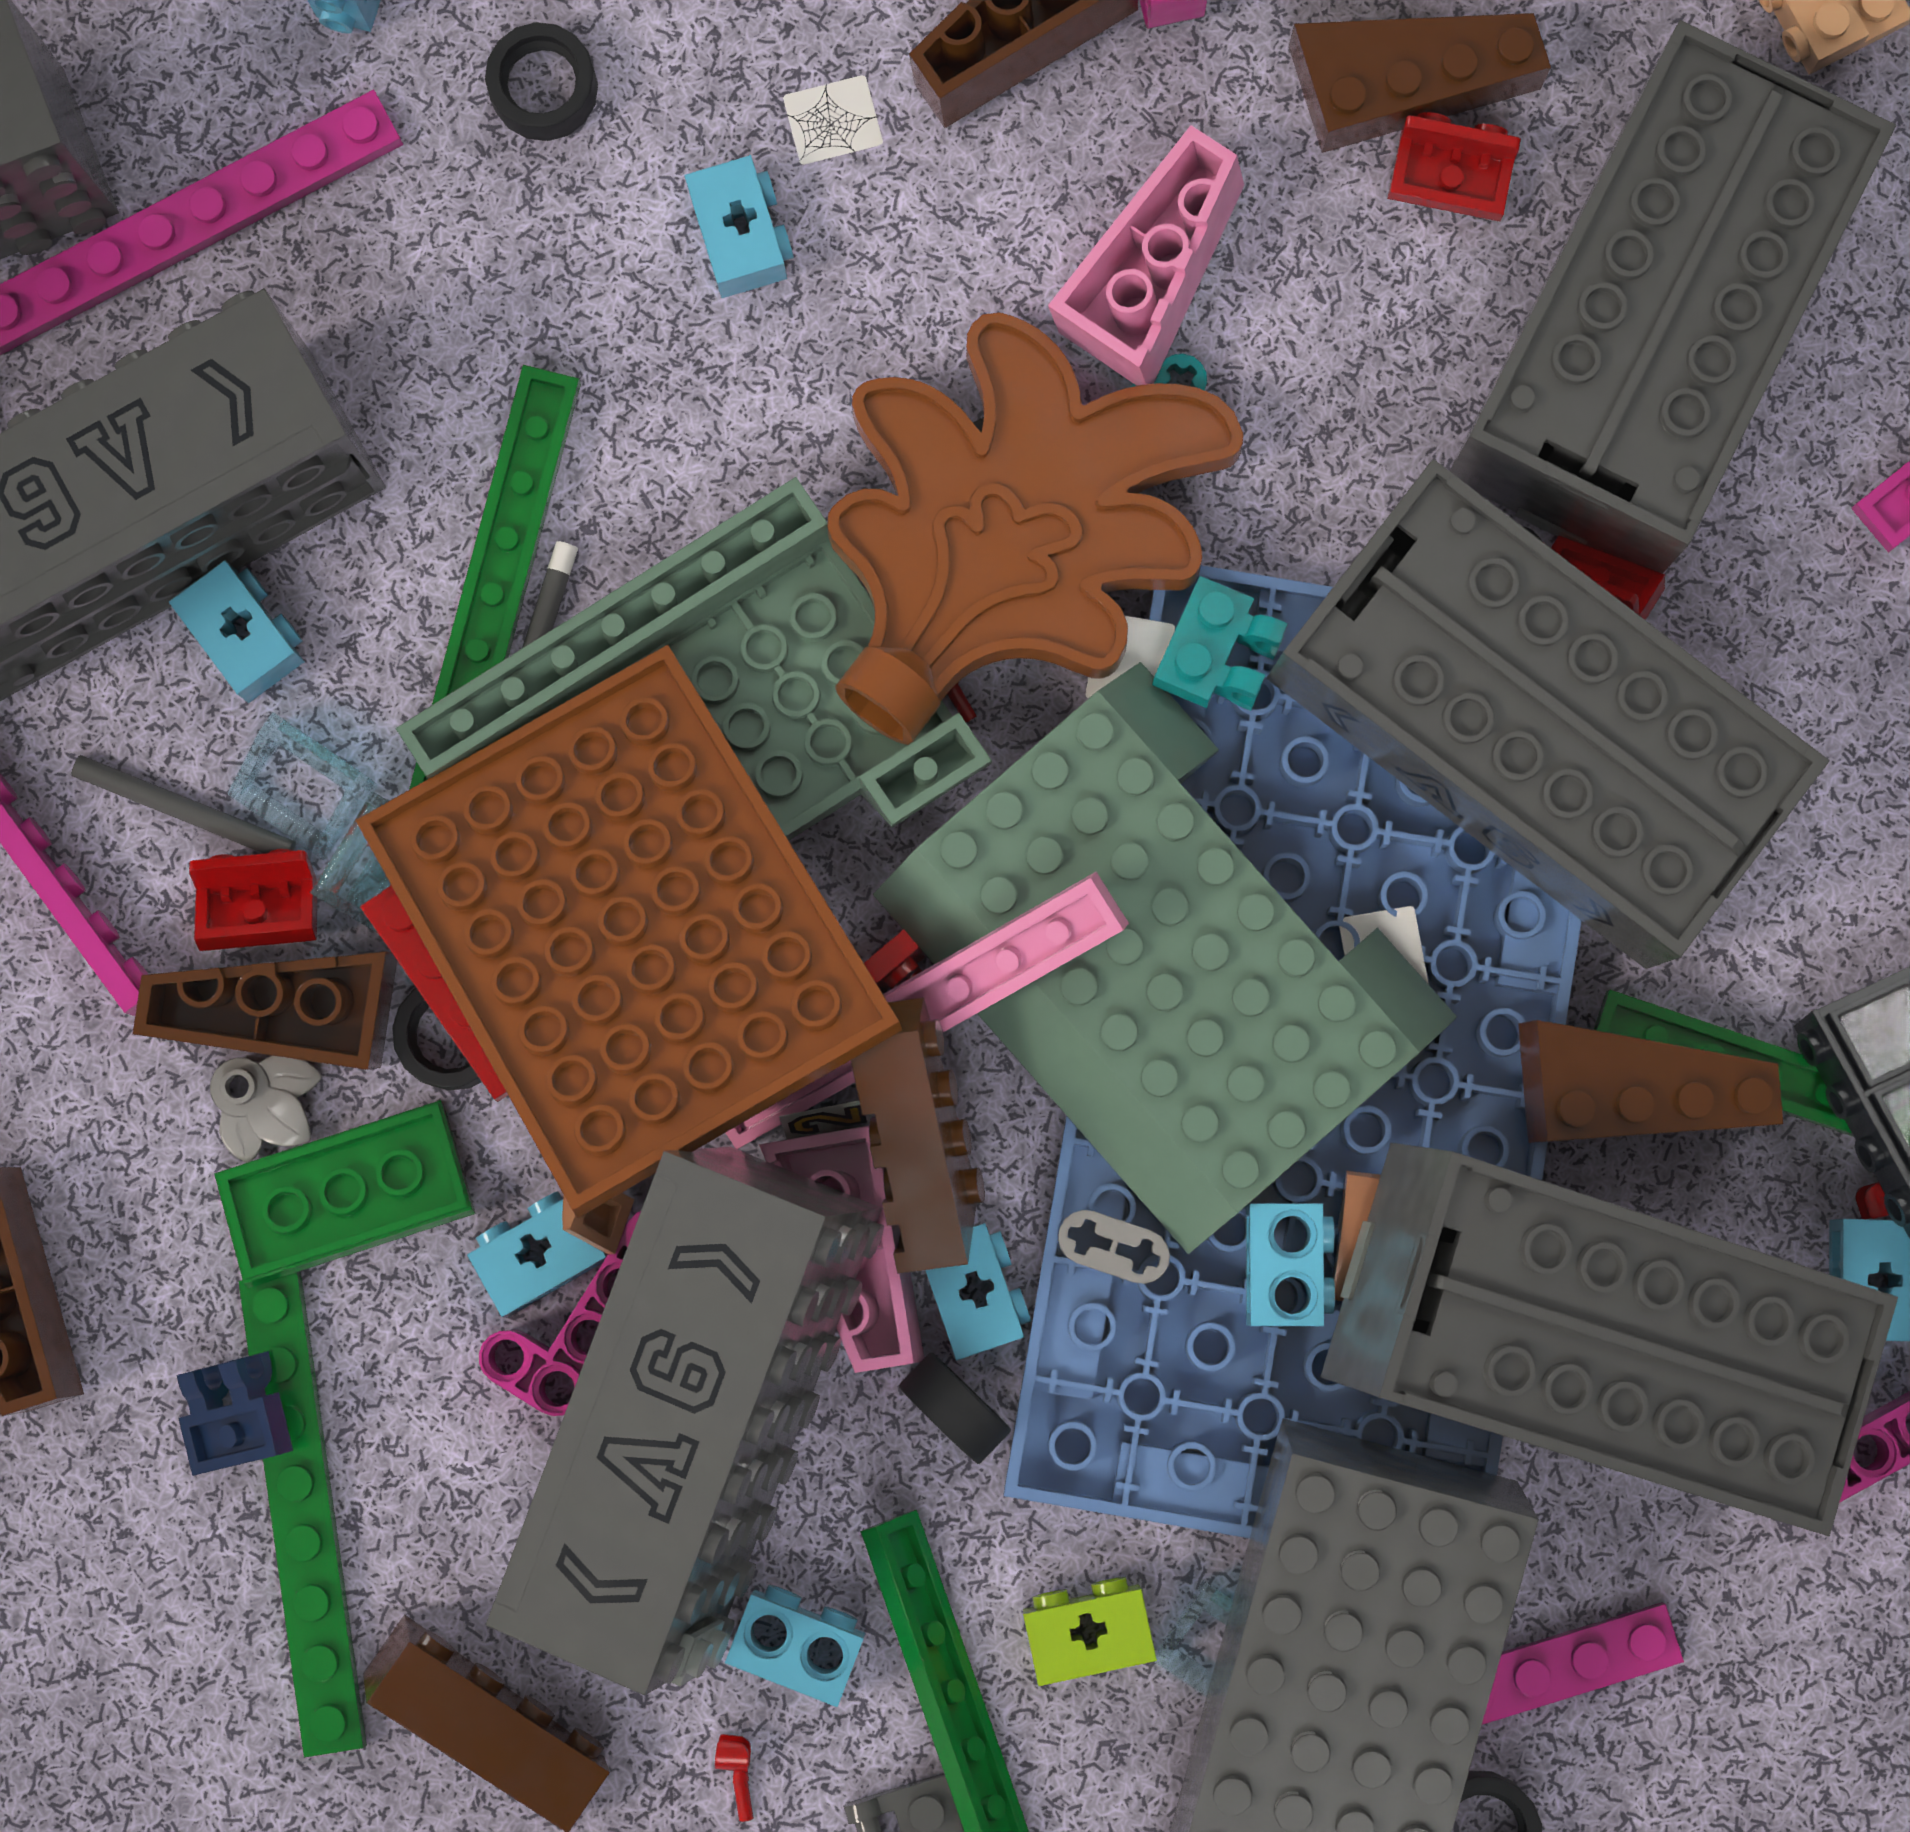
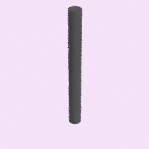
(179, 806)

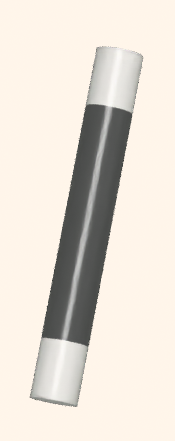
(551, 591)

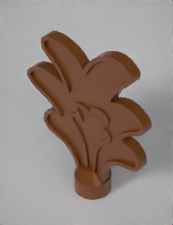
(1015, 529)

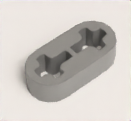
(1118, 1232)

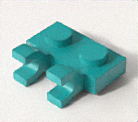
(1204, 641)

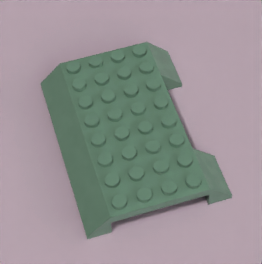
(764, 634)
(1209, 1027)

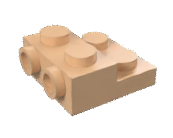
(1831, 29)

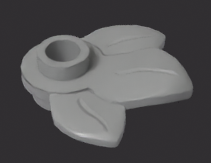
(268, 1108)

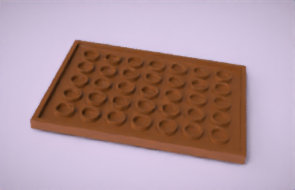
(626, 929)

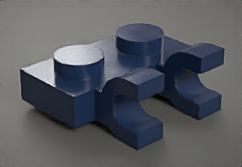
(237, 1432)

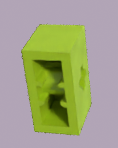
(1118, 1646)

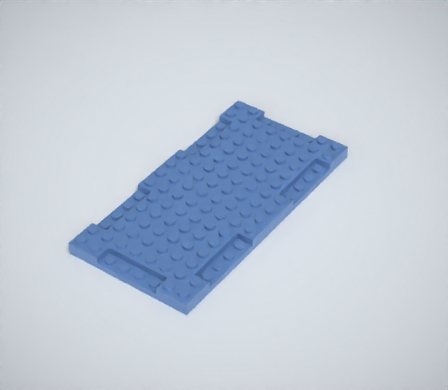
(1159, 1389)

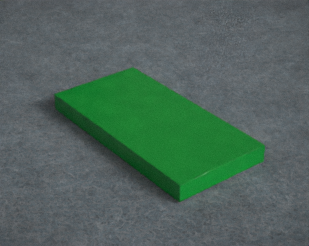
(344, 1194)

